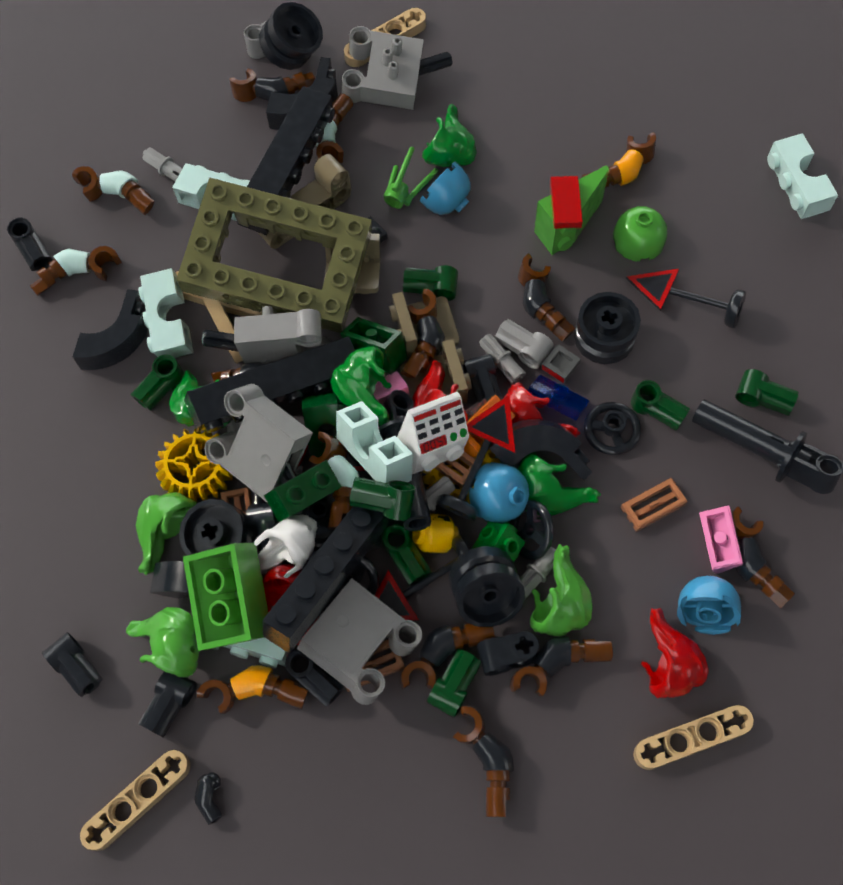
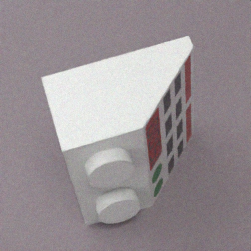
(435, 432)

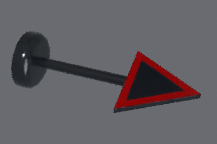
(658, 285)
(494, 427)
(395, 599)

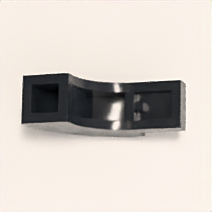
(116, 342)

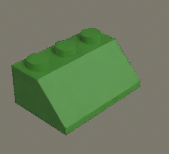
(226, 595)

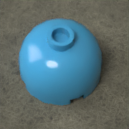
(448, 191)
(499, 492)
(709, 605)

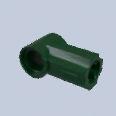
(440, 281)
(157, 384)
(758, 390)
(661, 405)
(390, 498)
(406, 556)
(450, 690)

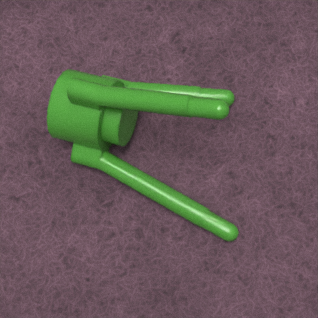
(397, 191)

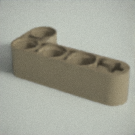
(328, 190)

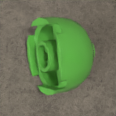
(640, 233)

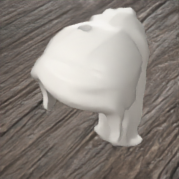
(290, 541)

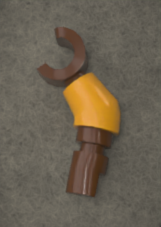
(629, 165)
(255, 681)

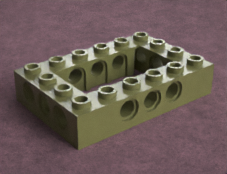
(334, 229)

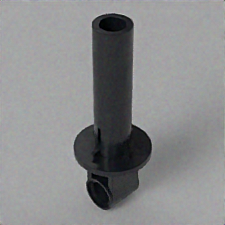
(397, 406)
(793, 458)

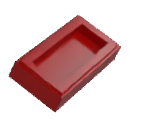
(566, 202)

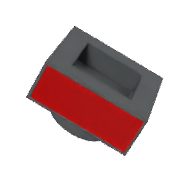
(560, 363)

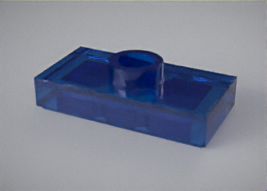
(560, 397)

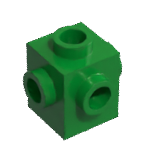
(501, 536)

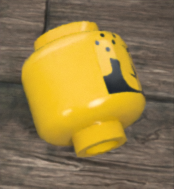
(438, 536)

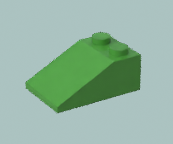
(591, 196)

